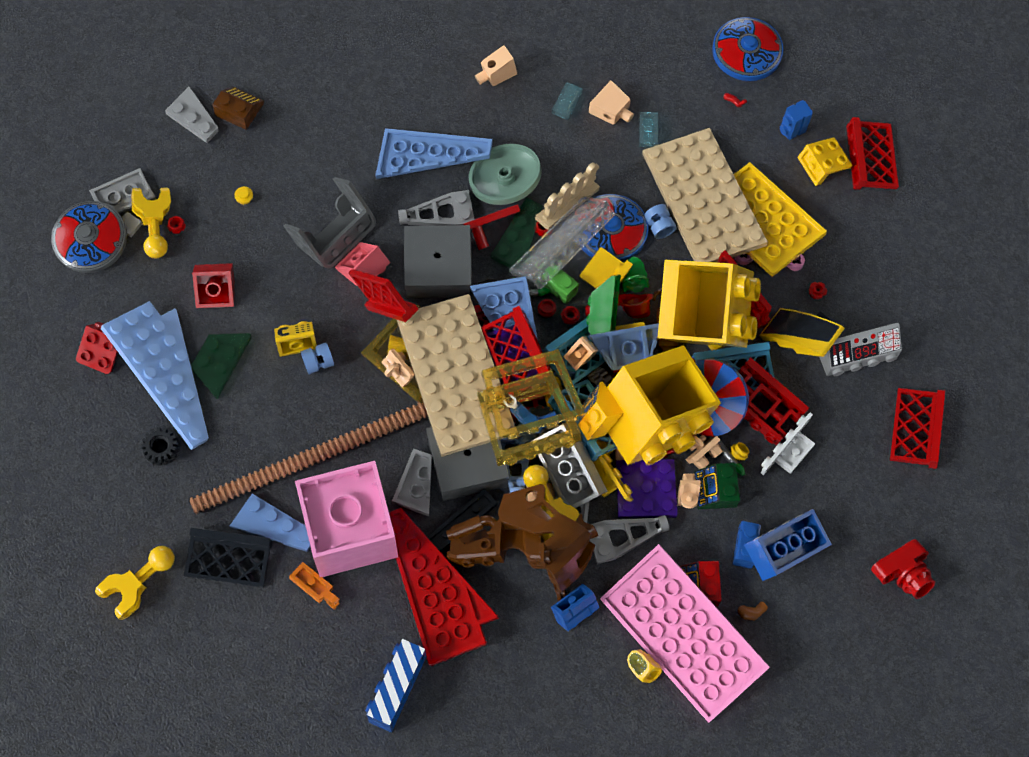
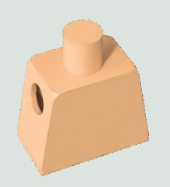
(497, 67)
(611, 104)

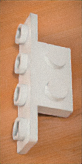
(792, 450)

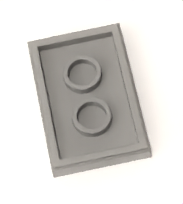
(118, 191)

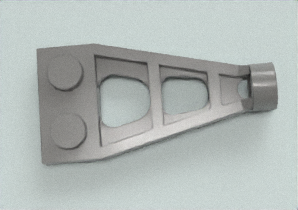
(461, 207)
(605, 551)

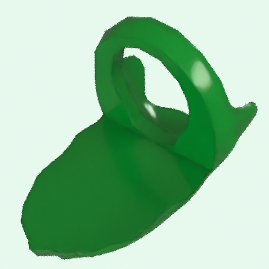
(636, 278)

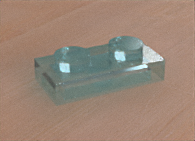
(567, 100)
(648, 129)

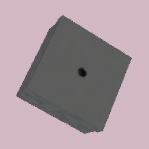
(437, 261)
(467, 470)

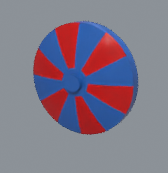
(731, 392)

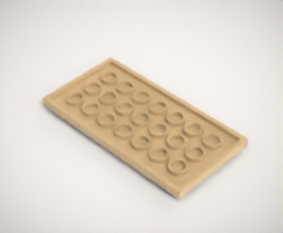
(704, 197)
(448, 361)

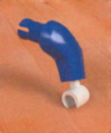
(523, 414)

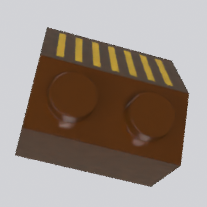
(237, 106)

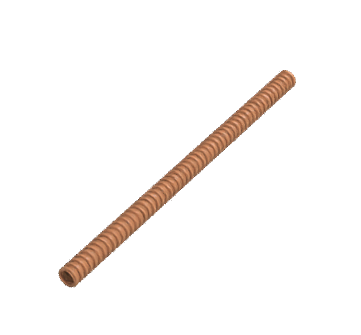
(308, 457)

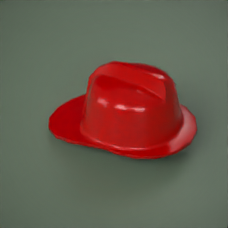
(635, 305)

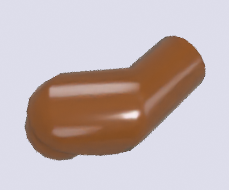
(752, 613)

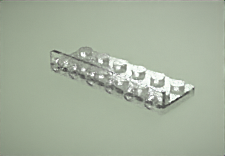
(563, 241)

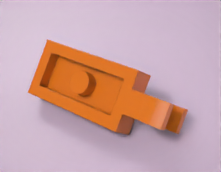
(314, 585)

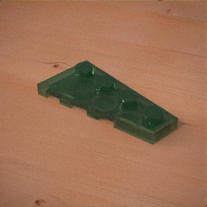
(518, 235)

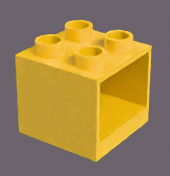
(708, 303)
(662, 406)

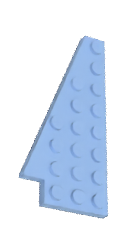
(159, 359)

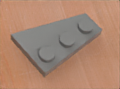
(192, 115)
(415, 484)

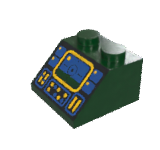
(718, 486)

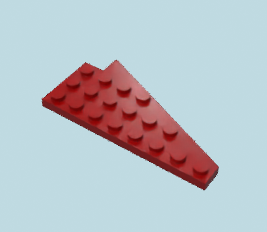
(441, 599)

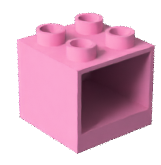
(347, 519)

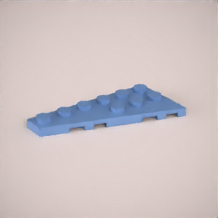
(419, 151)
(501, 297)

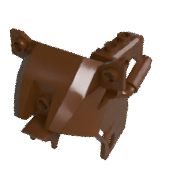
(521, 528)

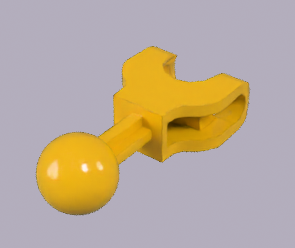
(152, 215)
(538, 475)
(130, 585)

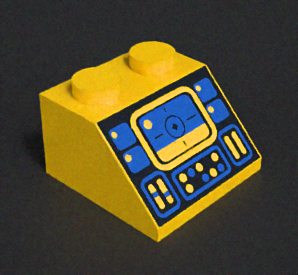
(600, 413)

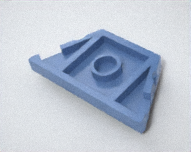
(626, 345)

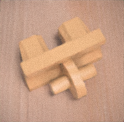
(398, 368)
(710, 446)
(688, 491)

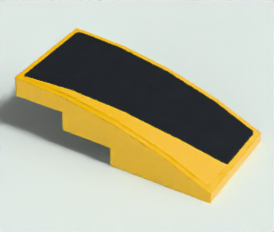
(802, 332)

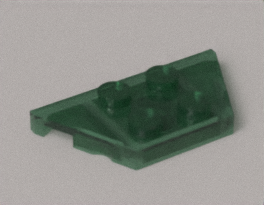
(218, 359)

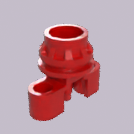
(908, 567)

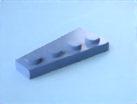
(269, 522)

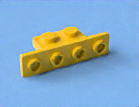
(611, 476)

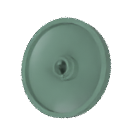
(506, 176)

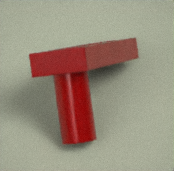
(476, 225)

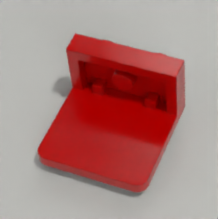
(96, 349)

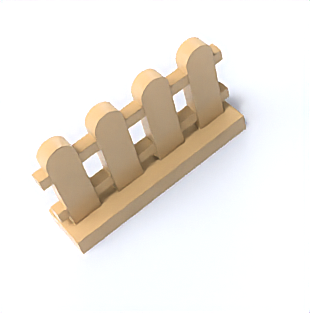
(568, 196)

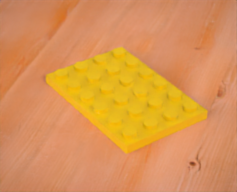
(782, 221)

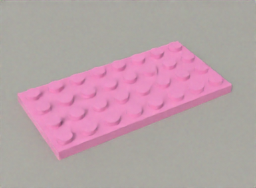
(684, 633)

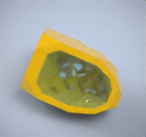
(643, 666)

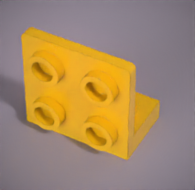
(823, 159)
(602, 267)

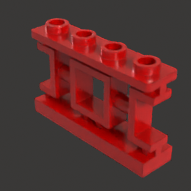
(775, 393)

